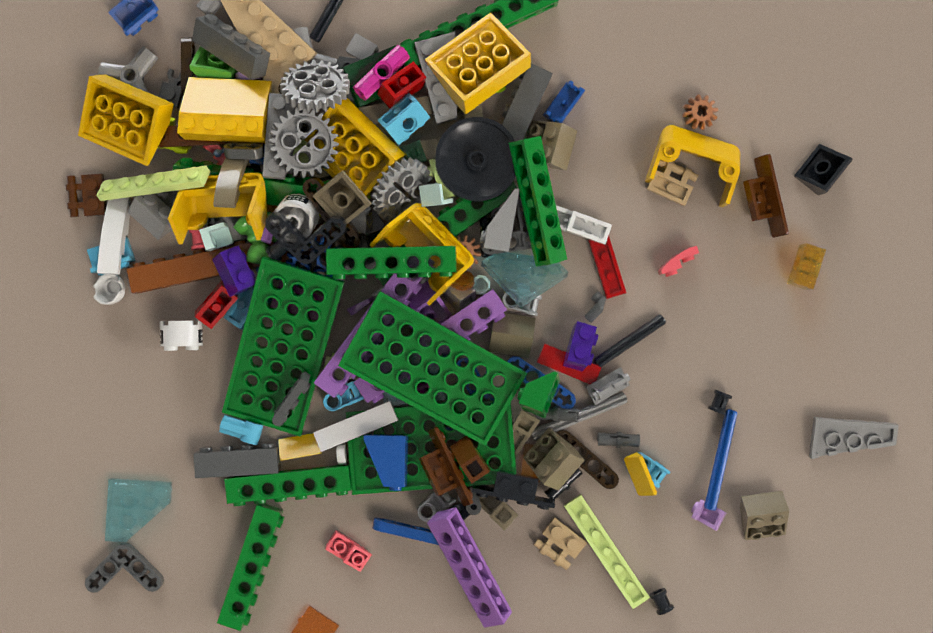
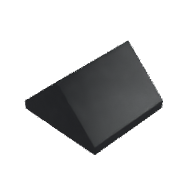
(822, 169)

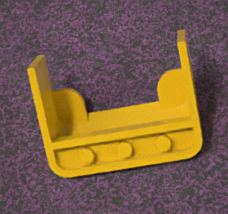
(677, 139)
(196, 205)
(421, 229)

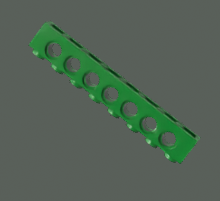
(508, 19)
(472, 216)

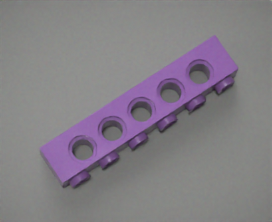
(469, 567)

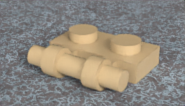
(671, 188)
(564, 538)

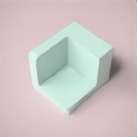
(432, 195)
(216, 236)

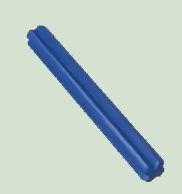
(720, 460)

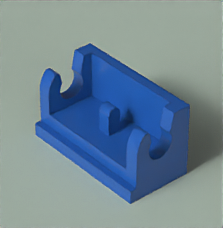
(564, 102)

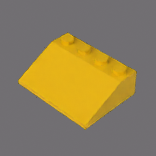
(479, 62)
(224, 110)
(124, 118)
(362, 146)

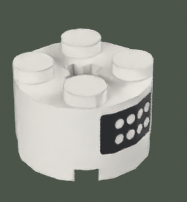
(300, 213)
(181, 334)

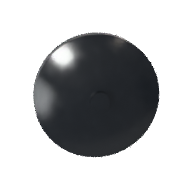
(475, 159)

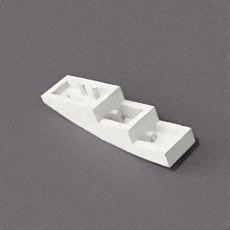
(583, 225)
(113, 236)

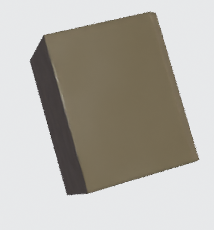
(342, 198)
(512, 335)

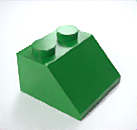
(539, 394)

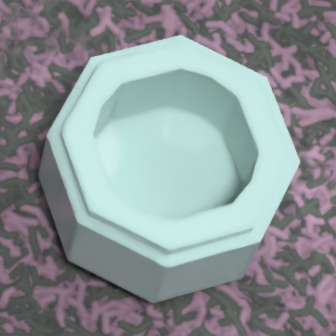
(481, 284)

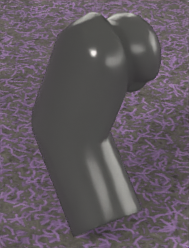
(598, 308)

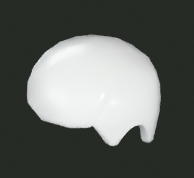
(109, 289)

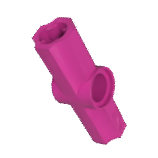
(390, 64)

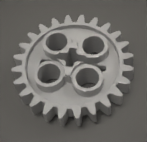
(315, 86)
(290, 128)
(389, 200)

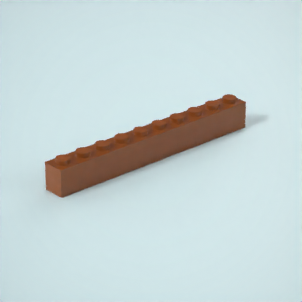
(189, 268)

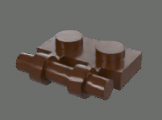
(89, 186)

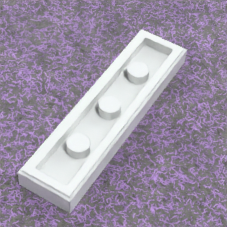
(355, 426)

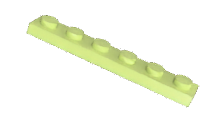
(153, 183)
(606, 551)

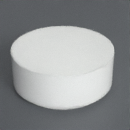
(341, 452)

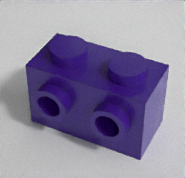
(234, 271)
(580, 345)

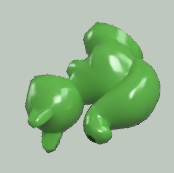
(258, 248)

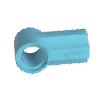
(245, 430)

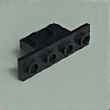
(515, 487)

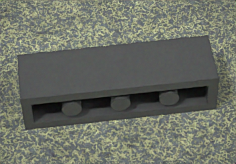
(231, 46)
(525, 101)
(237, 462)

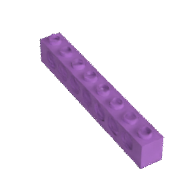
(489, 300)
(327, 379)

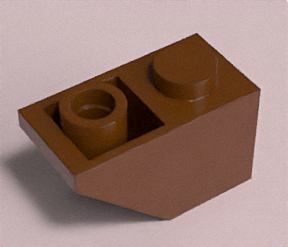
(469, 459)

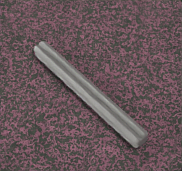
(584, 413)

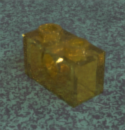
(806, 266)

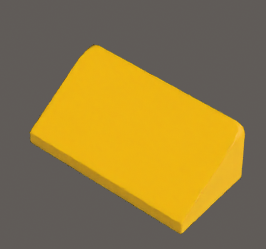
(298, 447)
(640, 475)

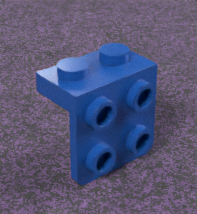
(133, 13)

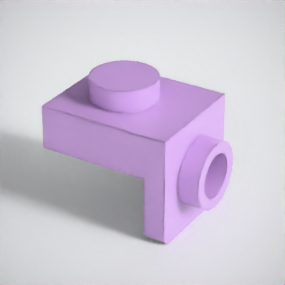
(708, 517)

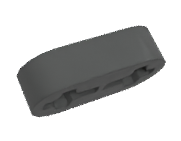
(244, 150)

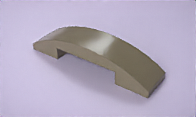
(228, 182)
(522, 430)
(498, 510)

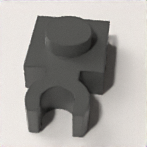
(171, 91)

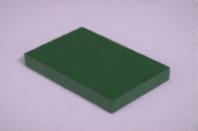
(360, 68)

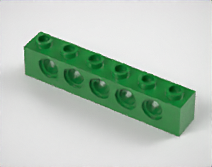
(538, 201)
(336, 257)
(235, 484)
(229, 614)

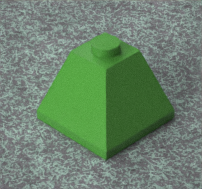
(209, 66)

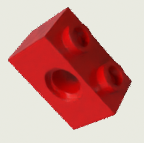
(406, 81)
(215, 306)

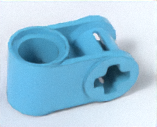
(346, 399)
(655, 469)

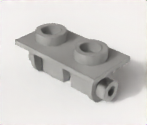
(608, 385)

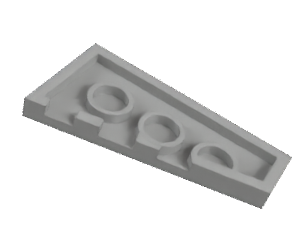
(442, 104)
(276, 108)
(845, 435)

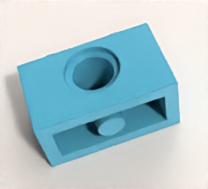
(393, 119)

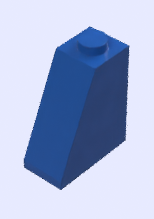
(390, 458)

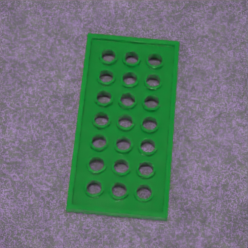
(254, 328)
(418, 372)
(360, 462)

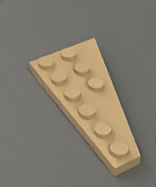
(273, 34)

